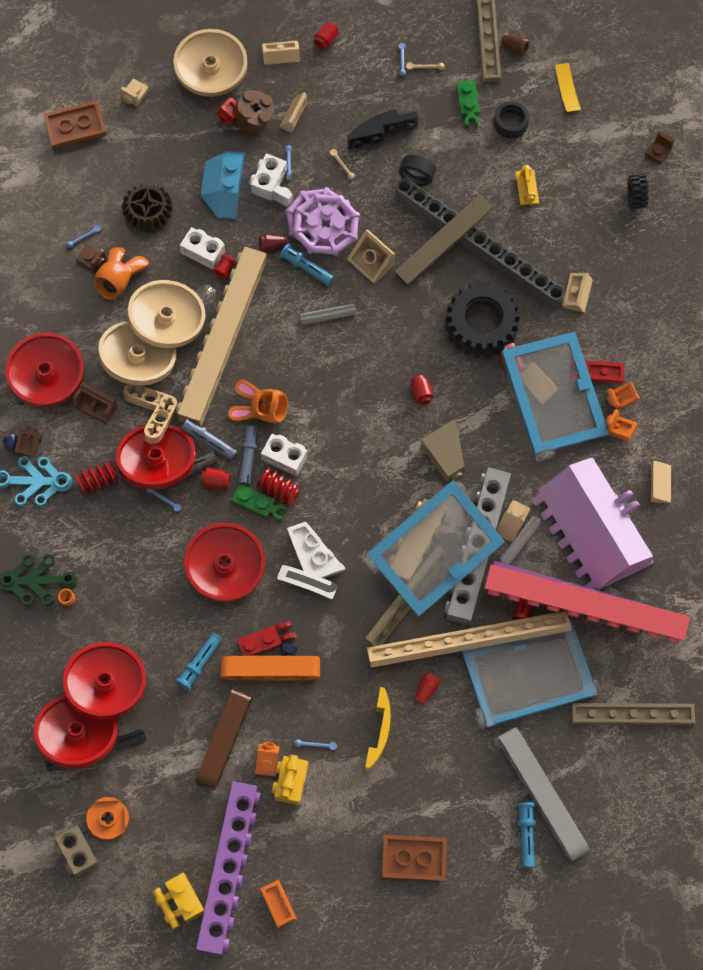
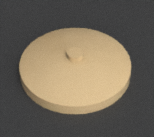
(210, 62)
(166, 314)
(131, 358)

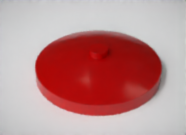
(44, 369)
(158, 463)
(224, 562)
(104, 680)
(71, 738)

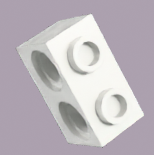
(271, 177)
(200, 251)
(281, 458)

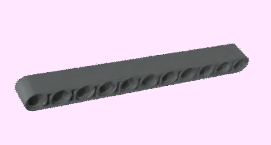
(482, 250)

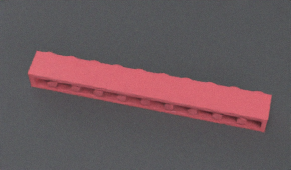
(587, 603)

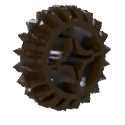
(138, 201)

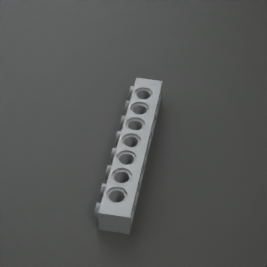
(463, 612)

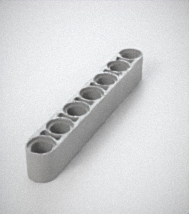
(543, 794)

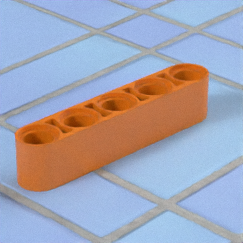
(270, 668)

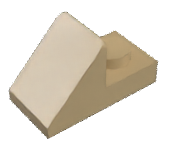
(512, 521)

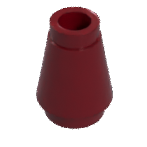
(272, 242)

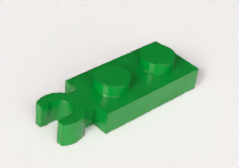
(468, 101)
(257, 502)

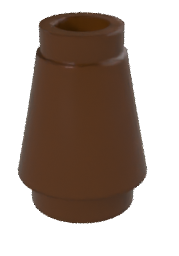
(516, 43)

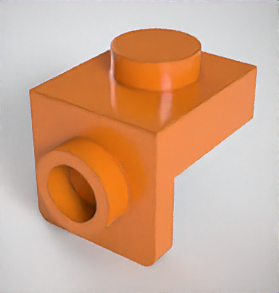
(622, 396)
(621, 427)
(267, 759)

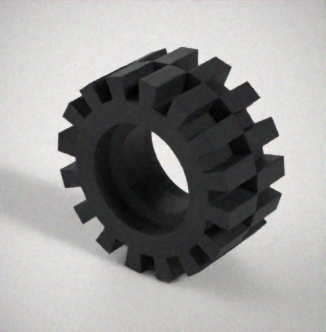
(637, 191)

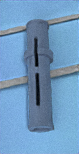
(213, 442)
(249, 447)

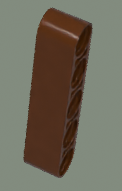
(224, 739)

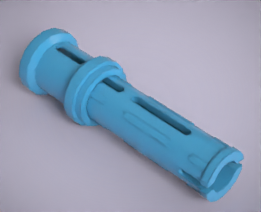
(299, 260)
(195, 671)
(526, 823)

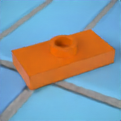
(278, 904)

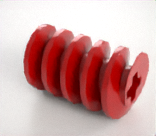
(97, 478)
(278, 487)

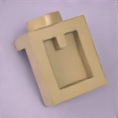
(134, 92)

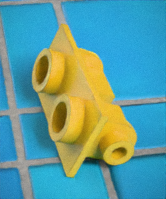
(527, 186)

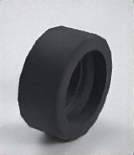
(514, 107)
(417, 169)

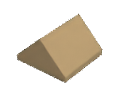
(371, 257)

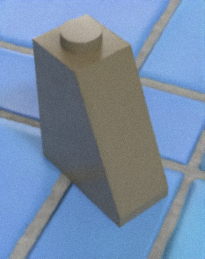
(445, 451)

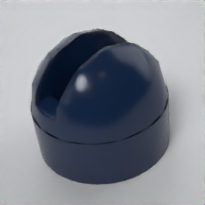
(10, 442)
(287, 648)

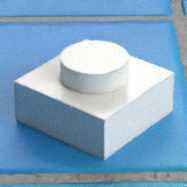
(283, 196)

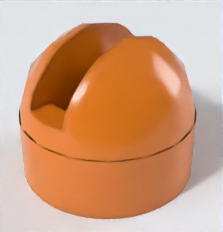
(64, 596)

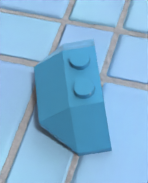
(223, 184)

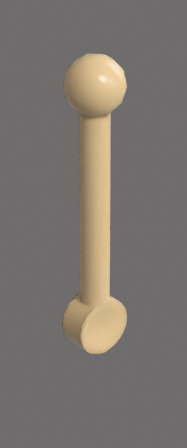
(409, 66)
(333, 153)

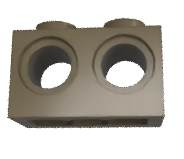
(80, 849)

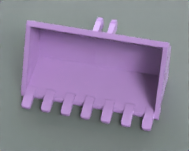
(594, 524)

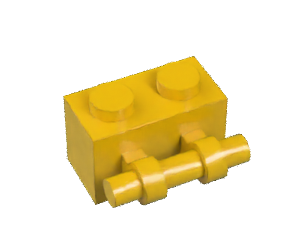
(290, 780)
(185, 899)

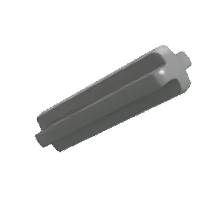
(327, 314)
(520, 540)

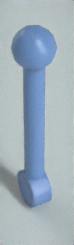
(401, 47)
(288, 149)
(97, 229)
(177, 507)
(332, 746)

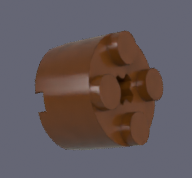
(253, 111)

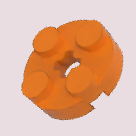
(99, 810)

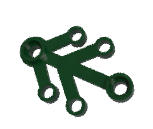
(34, 579)

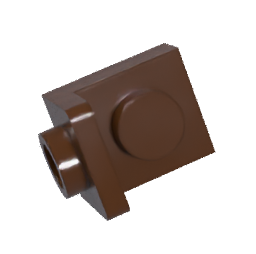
(660, 148)
(91, 258)
(28, 442)

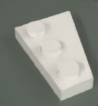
(312, 553)

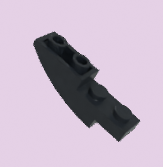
(373, 129)

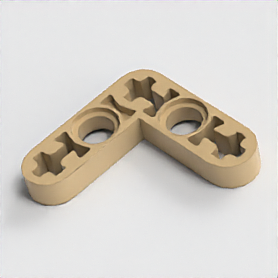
(157, 406)

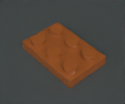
(75, 124)
(414, 858)

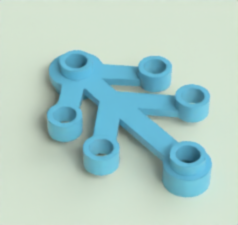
(37, 481)

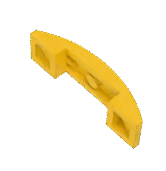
(375, 753)

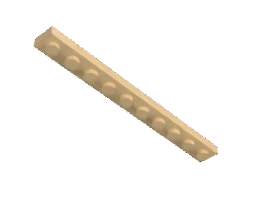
(468, 639)

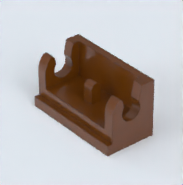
(94, 403)

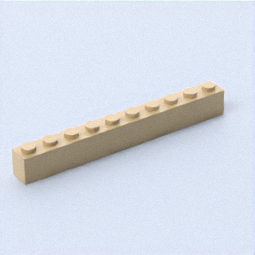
(222, 336)

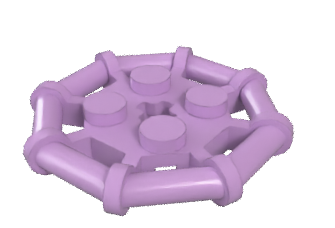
(304, 196)
(325, 214)

